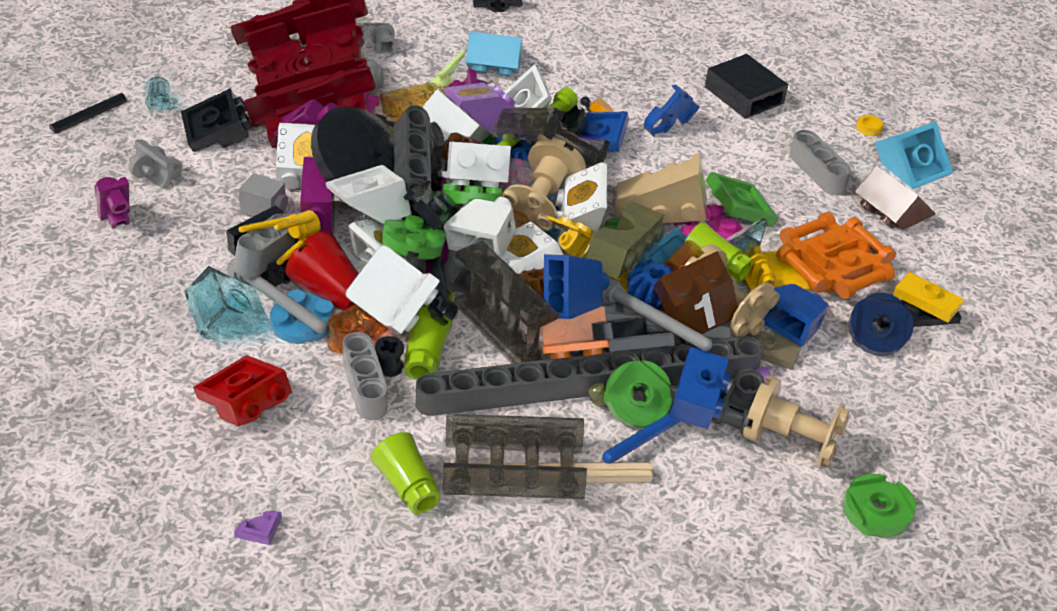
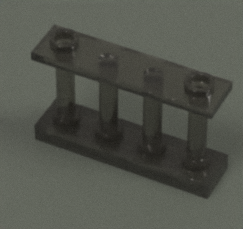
(544, 124)
(515, 293)
(516, 434)

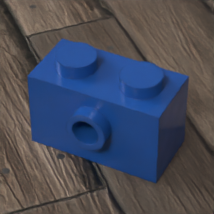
(700, 387)

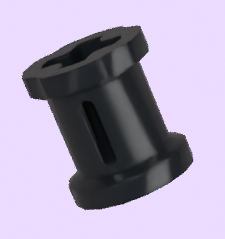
(389, 353)

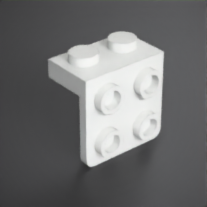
(477, 162)
(392, 290)

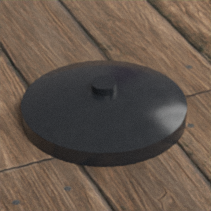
(351, 142)

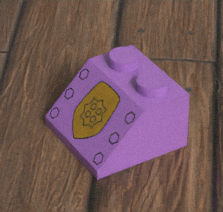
(480, 102)

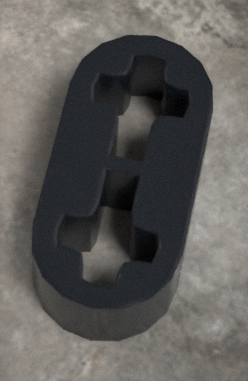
(619, 328)

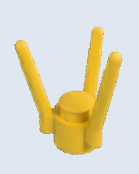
(298, 226)

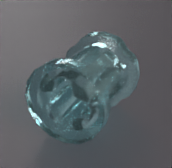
(157, 94)

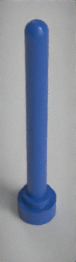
(641, 437)

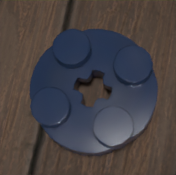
(895, 315)

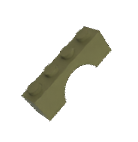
(634, 235)

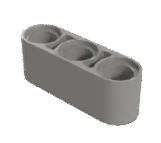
(820, 162)
(260, 248)
(364, 376)

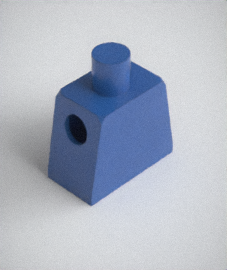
(573, 284)
(796, 314)

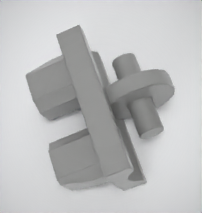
(153, 164)

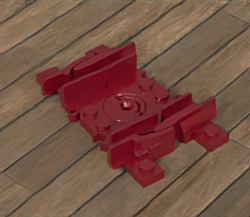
(323, 71)

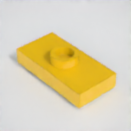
(928, 297)

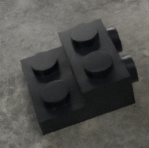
(216, 119)

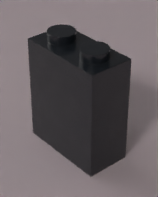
(746, 86)

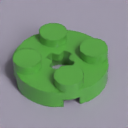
(471, 192)
(414, 237)
(620, 398)
(873, 520)

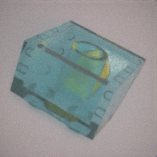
(225, 307)

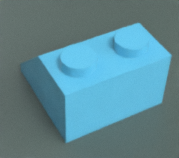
(494, 53)
(915, 155)

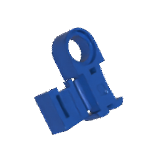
(679, 107)

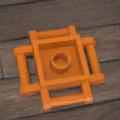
(838, 257)

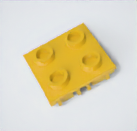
(576, 238)
(769, 269)

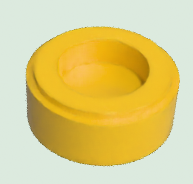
(869, 125)

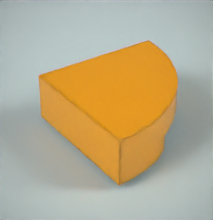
(600, 105)

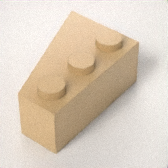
(674, 191)

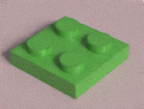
(740, 199)

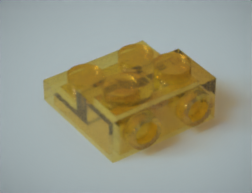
(397, 101)

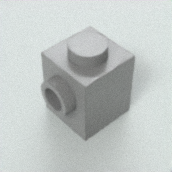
(261, 194)

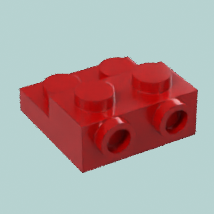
(244, 389)

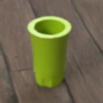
(737, 264)
(425, 344)
(406, 471)

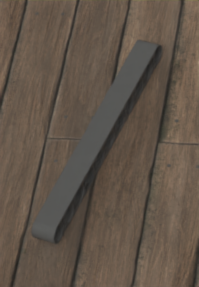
(563, 377)

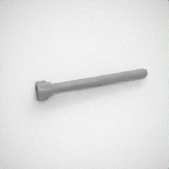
(615, 293)
(281, 299)

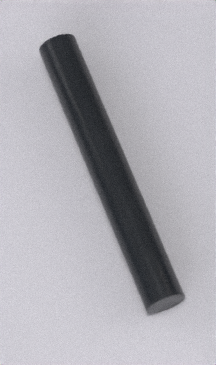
(88, 113)

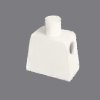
(482, 221)

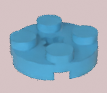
(292, 331)

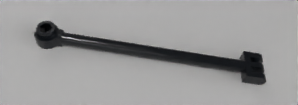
(441, 303)

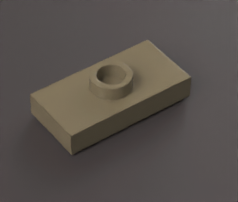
(778, 349)

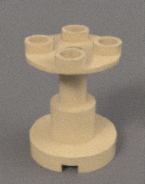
(550, 166)
(751, 307)
(784, 417)

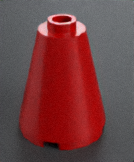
(323, 269)

